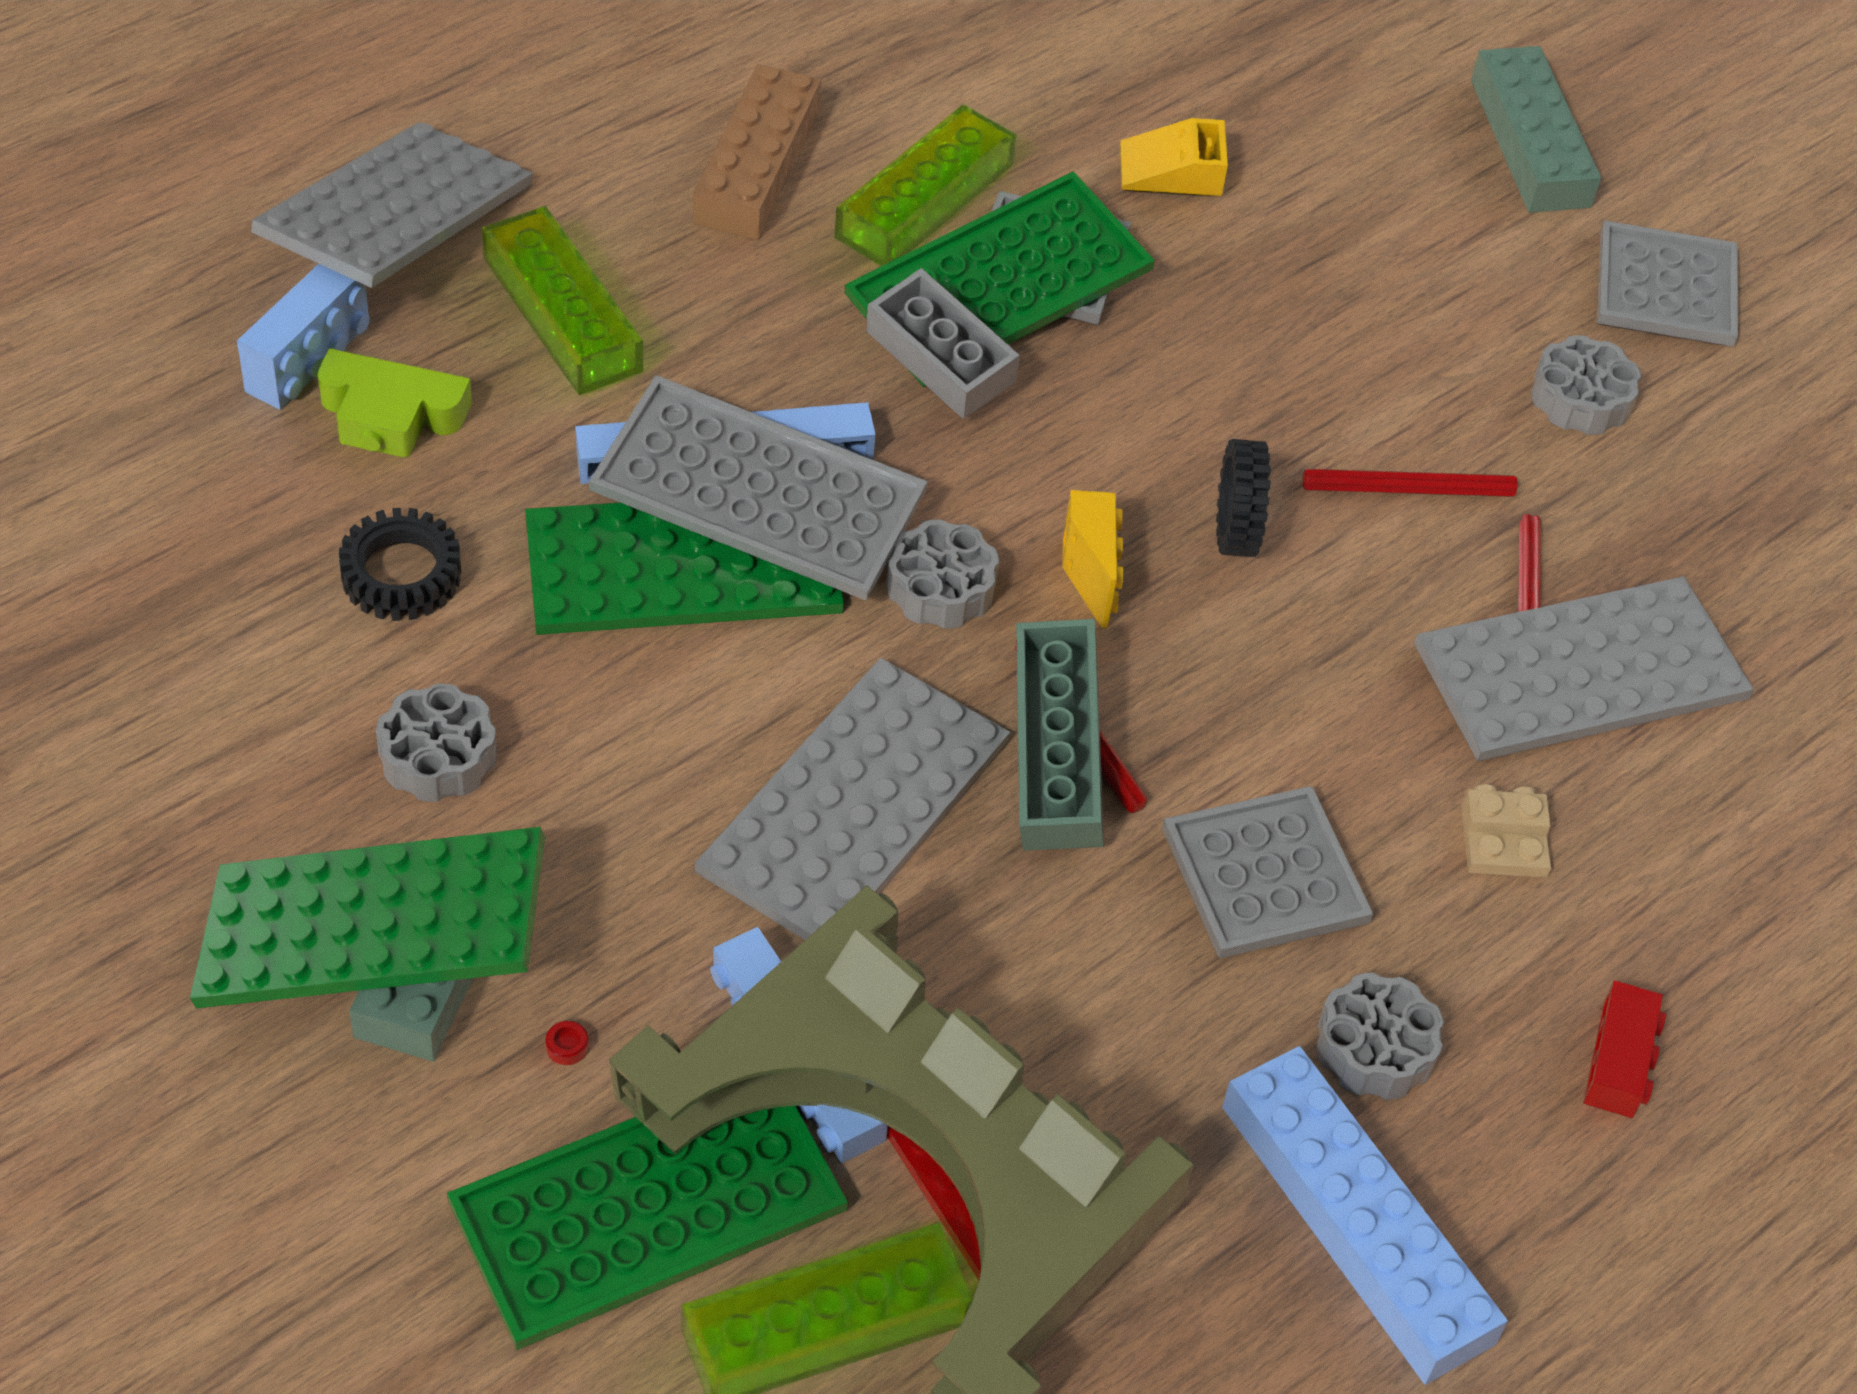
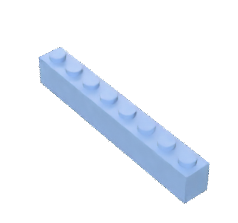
(841, 425)

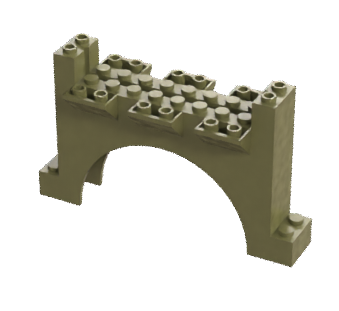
(853, 1032)

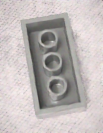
(942, 343)

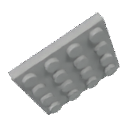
(1668, 283)
(1266, 871)

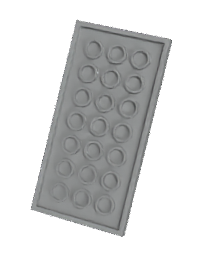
(392, 204)
(759, 486)
(1581, 668)
(852, 800)

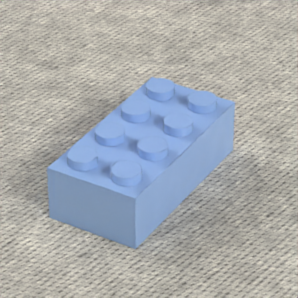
(293, 337)

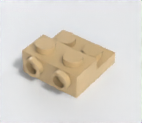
(1506, 831)

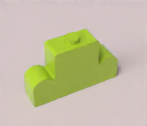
(388, 402)

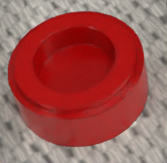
(567, 1042)

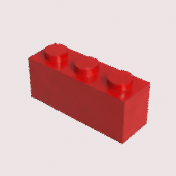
(1625, 1050)

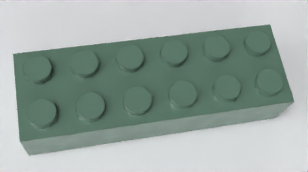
(1535, 129)
(1059, 735)

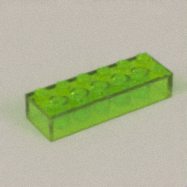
(925, 186)
(562, 300)
(826, 1314)

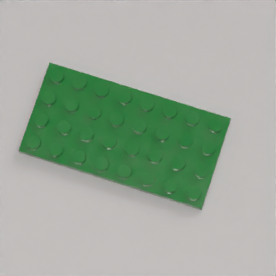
(1023, 260)
(633, 570)
(370, 918)
(633, 1217)

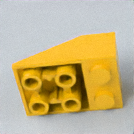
(1177, 158)
(1093, 549)

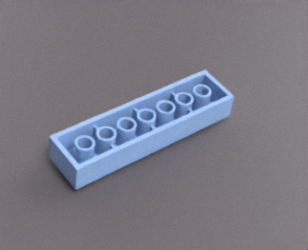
(1364, 1215)

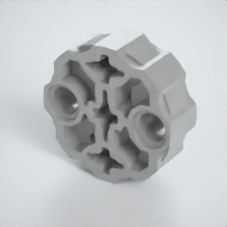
(1585, 385)
(942, 574)
(436, 742)
(1385, 1036)

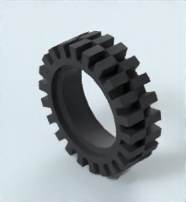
(1243, 497)
(400, 598)

